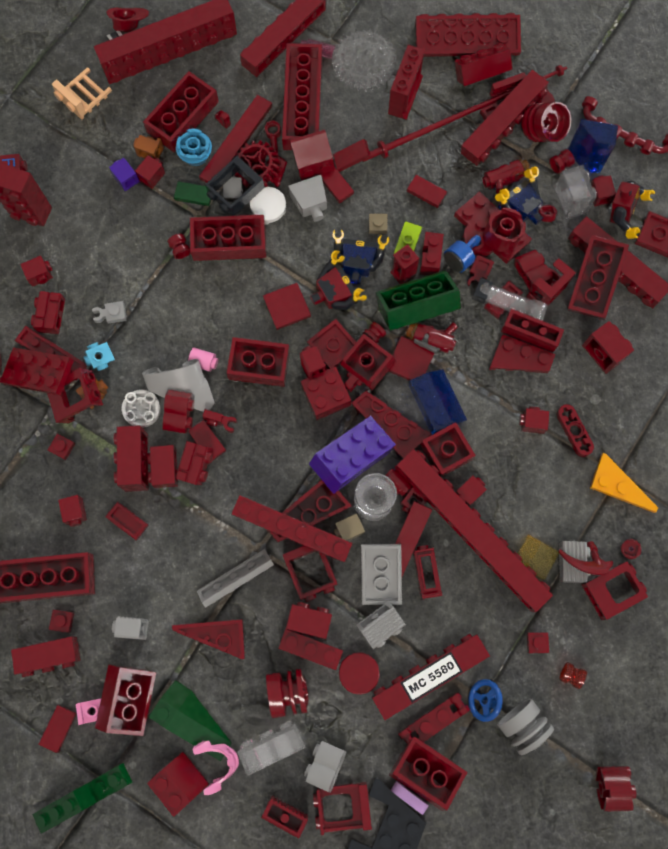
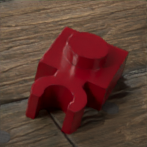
(480, 269)

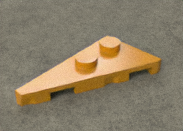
(615, 483)

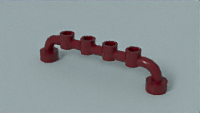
(631, 138)

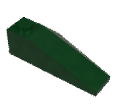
(188, 718)

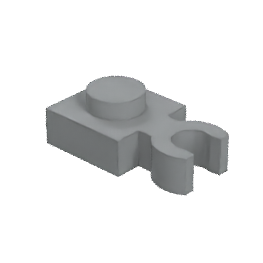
(113, 313)

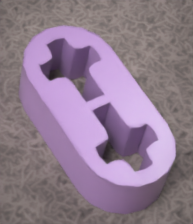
(409, 797)

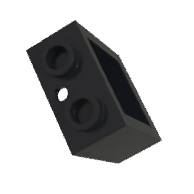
(233, 167)

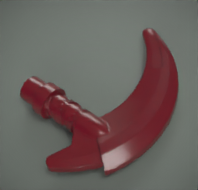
(595, 567)

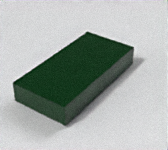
(191, 194)

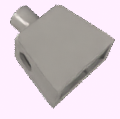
(309, 197)

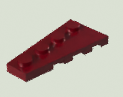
(403, 432)

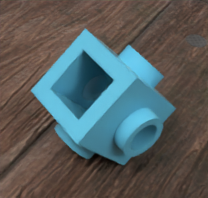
(102, 350)

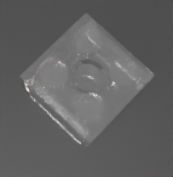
(575, 192)

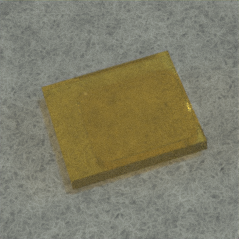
(537, 556)

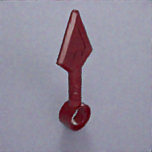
(273, 140)

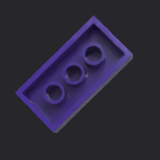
(351, 454)

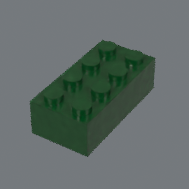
(418, 300)

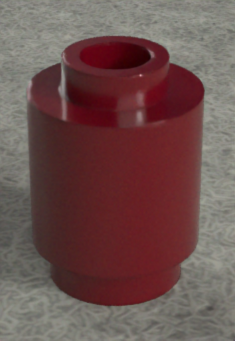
(400, 482)

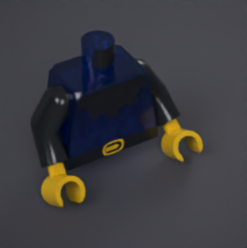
(523, 198)
(359, 256)

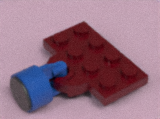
(474, 217)

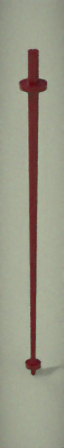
(384, 148)

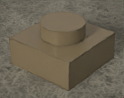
(378, 224)

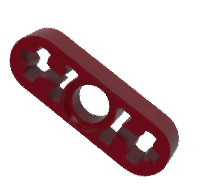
(576, 445)

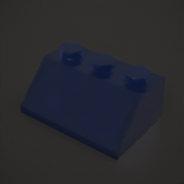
(593, 144)
(437, 400)

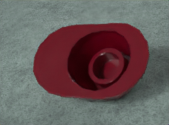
(126, 18)

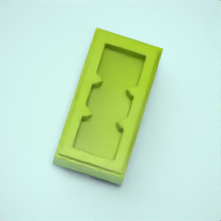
(409, 235)

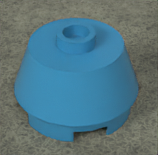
(194, 147)

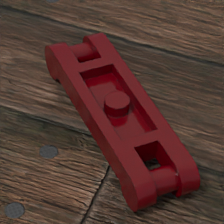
(435, 719)

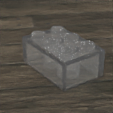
(271, 747)

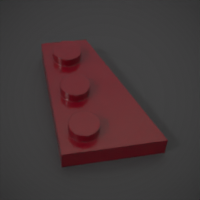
(517, 355)

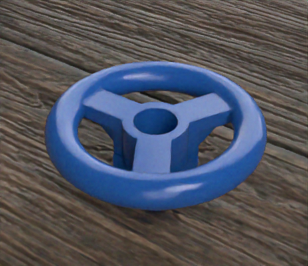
(490, 700)

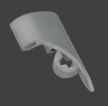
(184, 379)

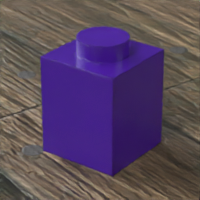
(124, 174)

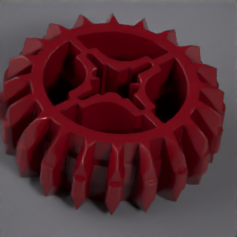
(255, 155)

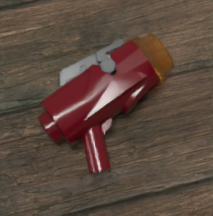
(505, 174)
(432, 339)

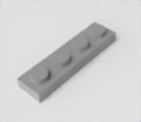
(234, 578)

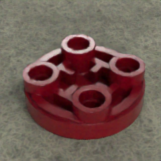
(359, 673)

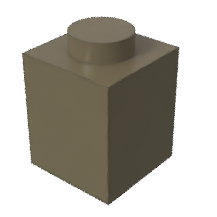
(349, 528)

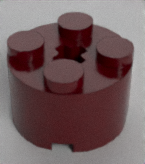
(504, 230)
(615, 788)

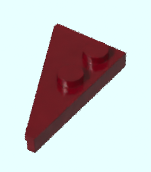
(222, 635)

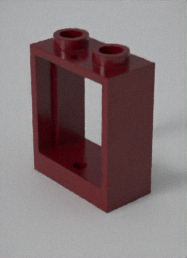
(310, 595)

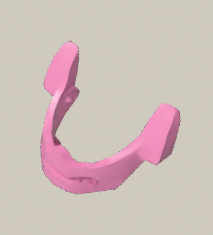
(232, 762)

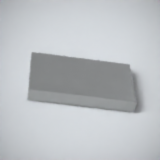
(381, 574)

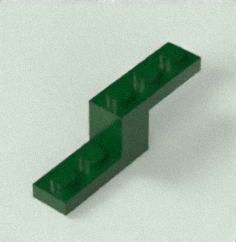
(82, 798)

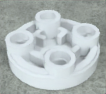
(269, 203)
(141, 408)

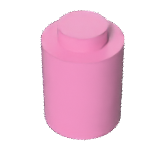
(206, 359)

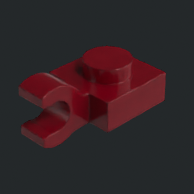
(214, 419)

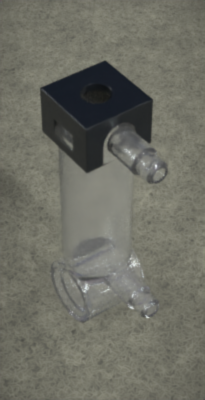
(507, 300)

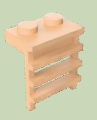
(73, 101)

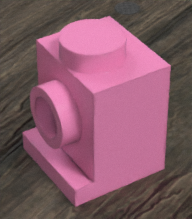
(83, 711)

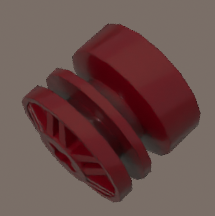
(546, 122)
(286, 693)

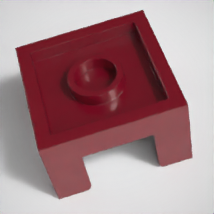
(558, 284)

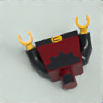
(625, 204)
(335, 287)

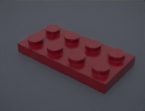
(37, 371)

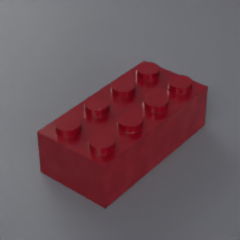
(181, 110)
(23, 196)
(227, 237)
(598, 277)

